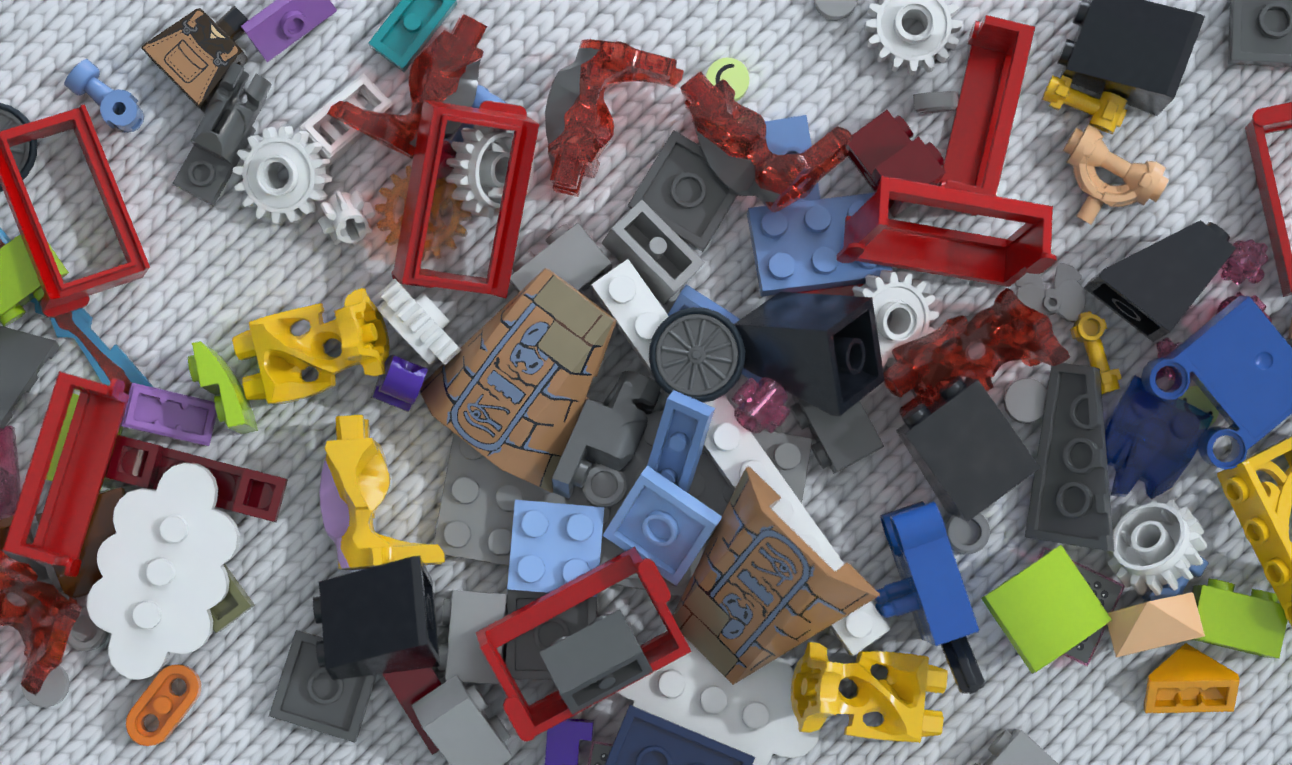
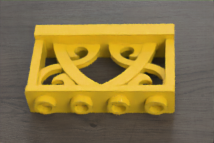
(1265, 514)

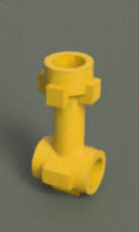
(1106, 112)
(1088, 331)

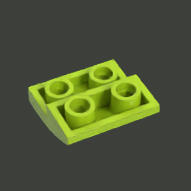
(218, 379)
(1046, 609)

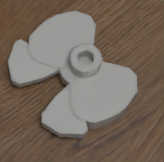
(1065, 299)

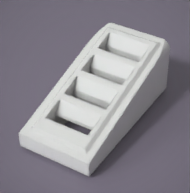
(321, 119)

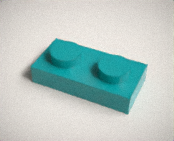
(410, 29)

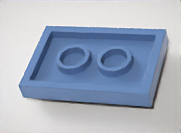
(801, 243)

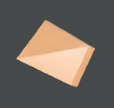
(1155, 624)

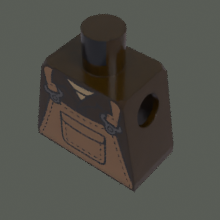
(198, 52)

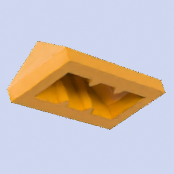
(1191, 684)

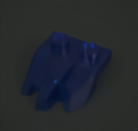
(1151, 439)

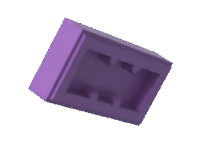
(285, 23)
(169, 414)

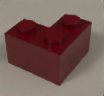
(886, 150)

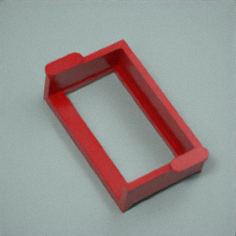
(987, 105)
(1263, 122)
(422, 185)
(948, 252)
(68, 297)
(77, 473)
(552, 710)

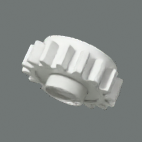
(909, 49)
(481, 169)
(261, 180)
(908, 305)
(418, 323)
(1156, 546)

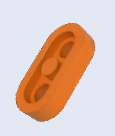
(164, 704)

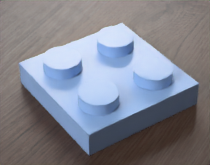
(662, 524)
(553, 544)

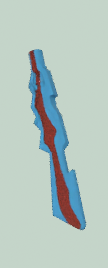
(105, 362)

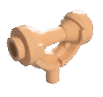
(1140, 179)

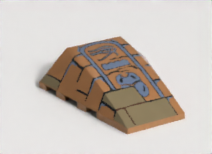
(524, 378)
(761, 587)

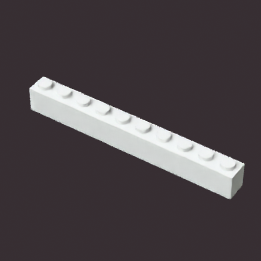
(728, 443)

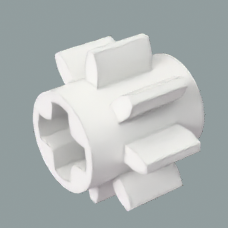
(346, 217)

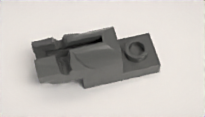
(222, 134)
(607, 432)

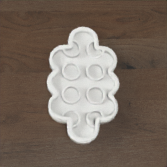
(163, 571)
(747, 715)

